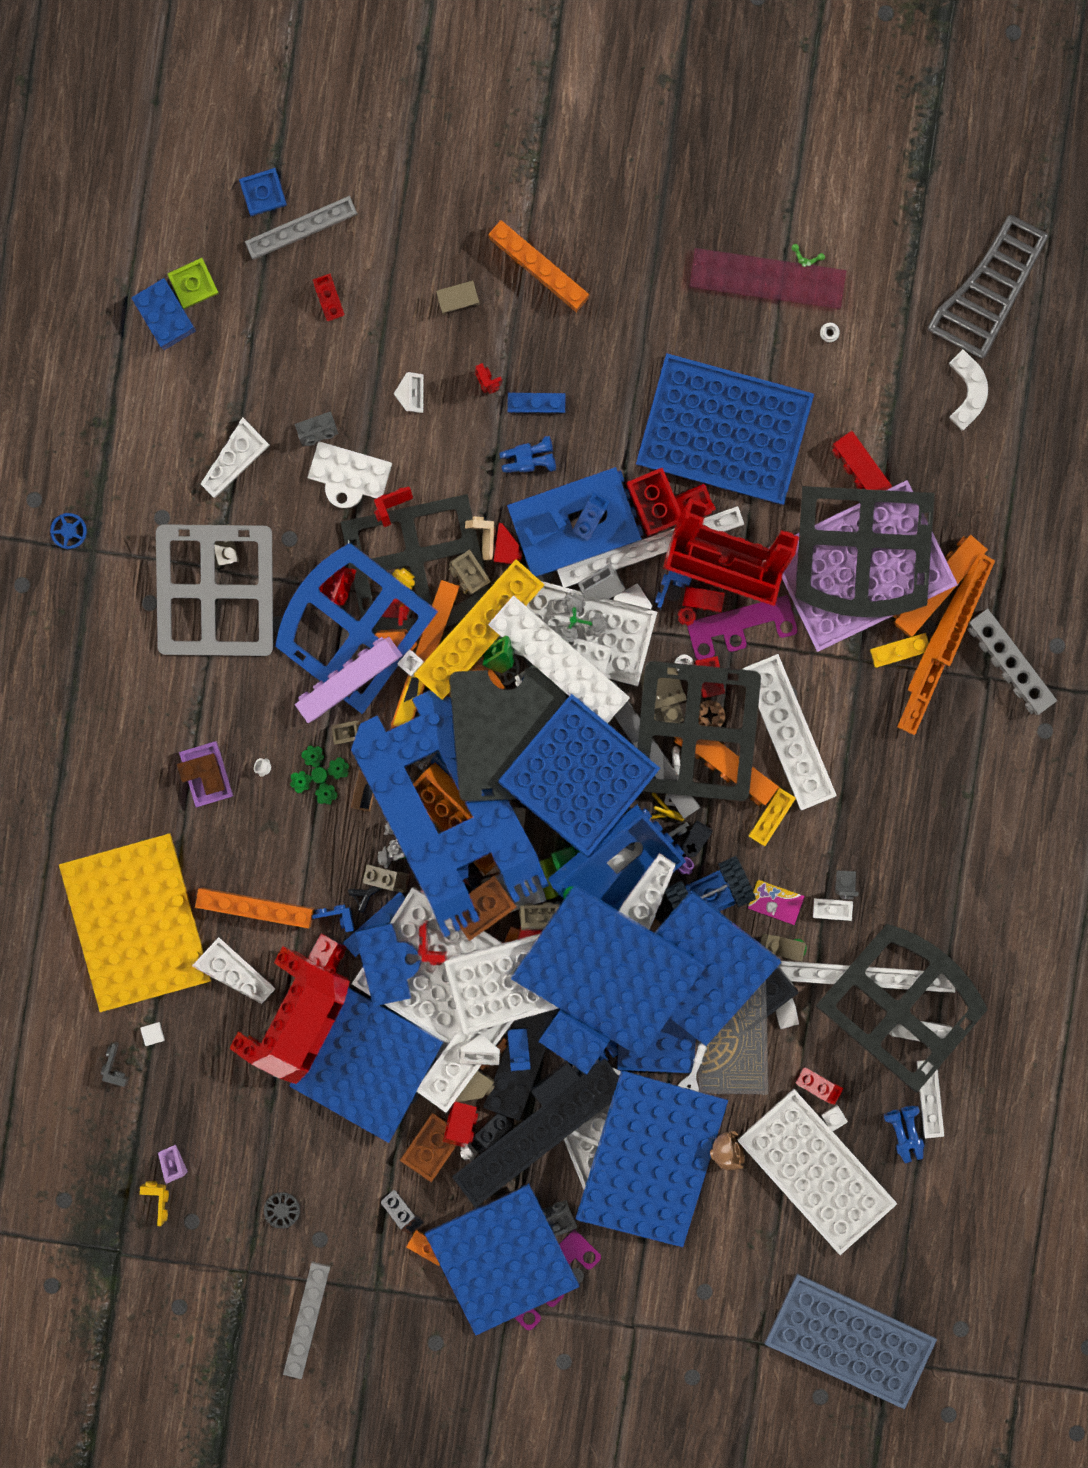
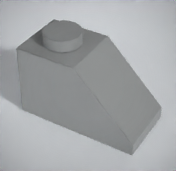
(602, 584)

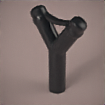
(366, 894)

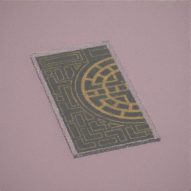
(739, 1053)

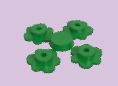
(319, 775)

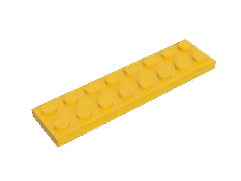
(473, 634)

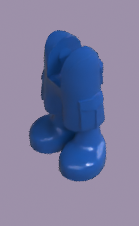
(524, 460)

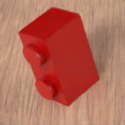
(460, 1124)

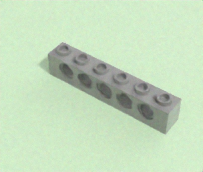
(1045, 697)

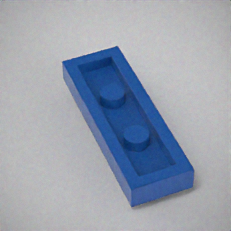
(536, 402)

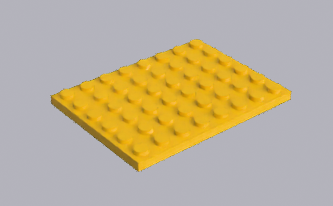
(134, 922)

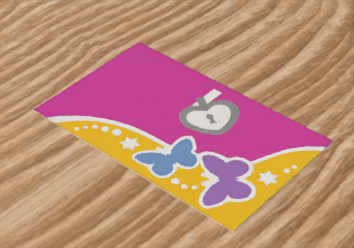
(776, 902)

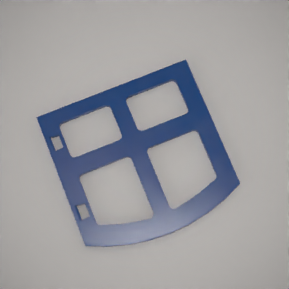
(359, 631)

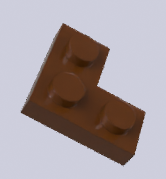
(207, 769)

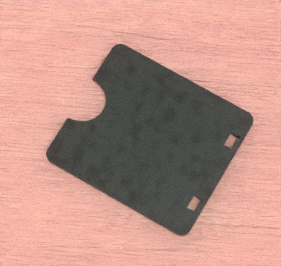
(496, 726)

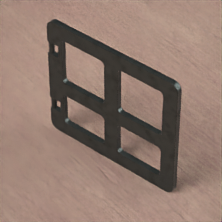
(691, 730)

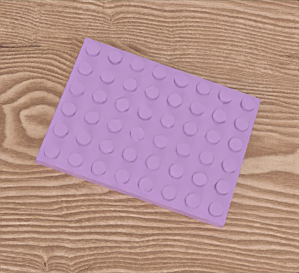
(890, 569)

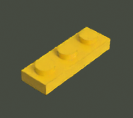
(899, 650)
(772, 817)

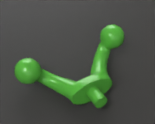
(804, 261)

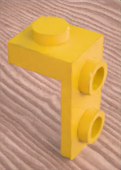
(153, 1188)

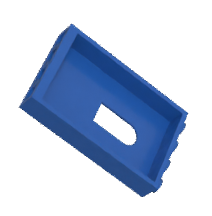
(566, 546)
(599, 878)

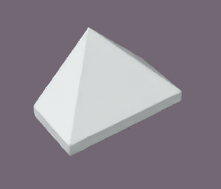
(411, 392)
(634, 596)
(787, 1015)
(480, 1052)

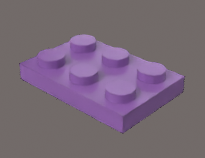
(196, 785)

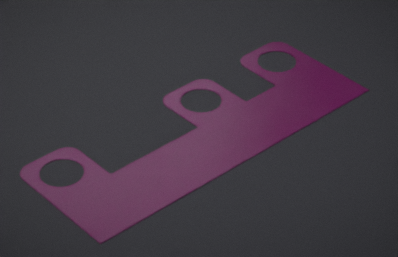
(736, 620)
(573, 1247)

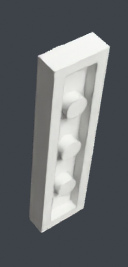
(931, 1104)

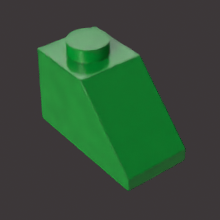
(499, 655)
(563, 856)

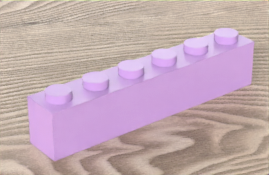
(348, 679)

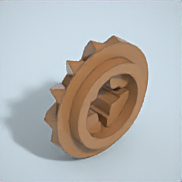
(715, 708)

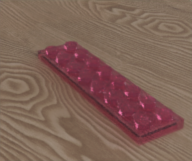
(767, 278)

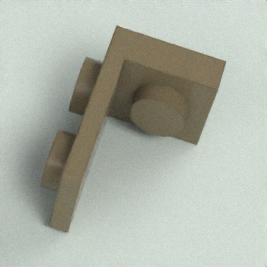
(386, 878)
(784, 947)

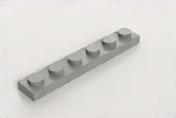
(306, 1320)

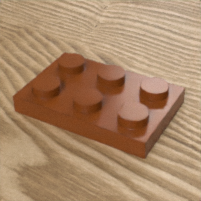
(490, 904)
(427, 1151)

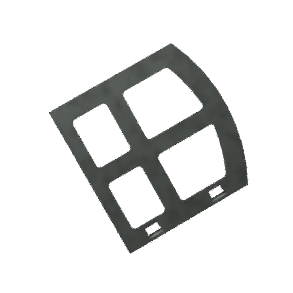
(864, 541)
(416, 556)
(899, 1010)

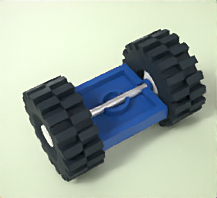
(715, 889)

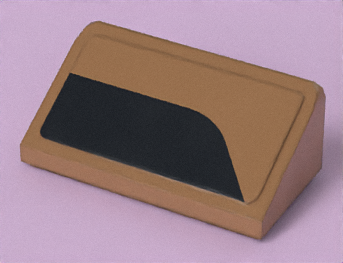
(362, 794)

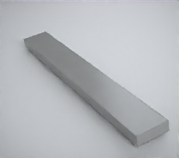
(630, 723)

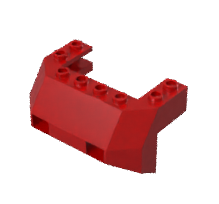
(727, 559)
(300, 1021)

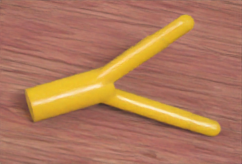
(666, 812)

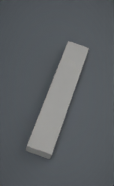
(301, 228)

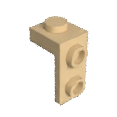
(489, 532)

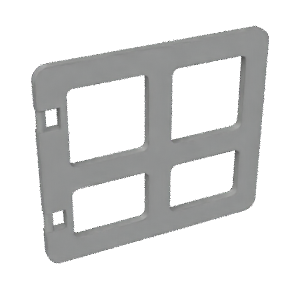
(209, 590)

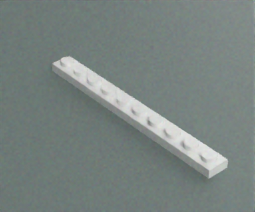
(642, 549)
(882, 976)

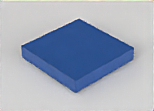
(263, 192)

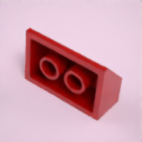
(654, 502)

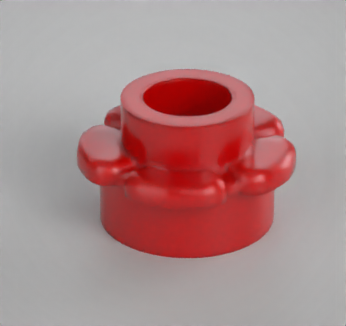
(686, 611)

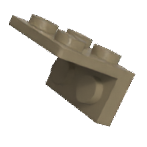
(668, 690)

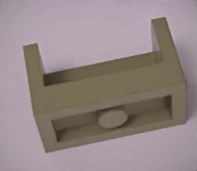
(457, 297)

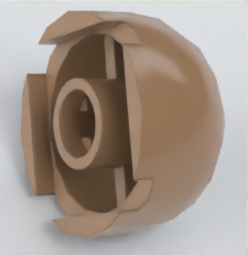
(727, 1152)

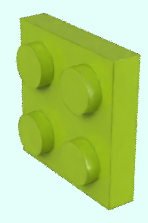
(193, 283)

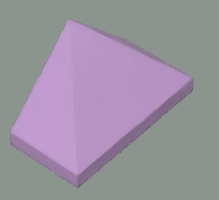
(172, 1164)

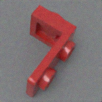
(390, 500)
(433, 957)

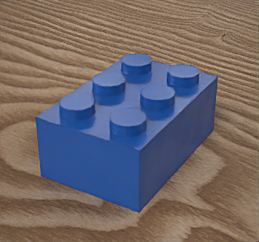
(163, 314)
(574, 1041)

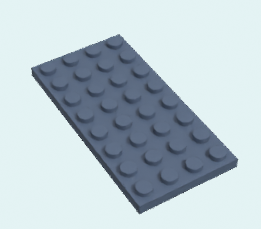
(850, 1341)

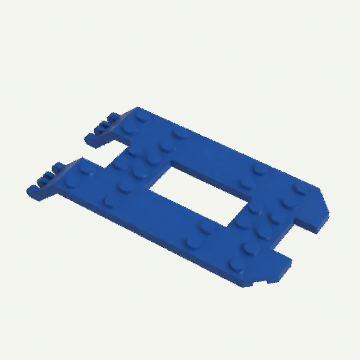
(434, 855)

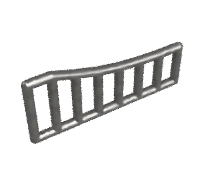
(970, 283)

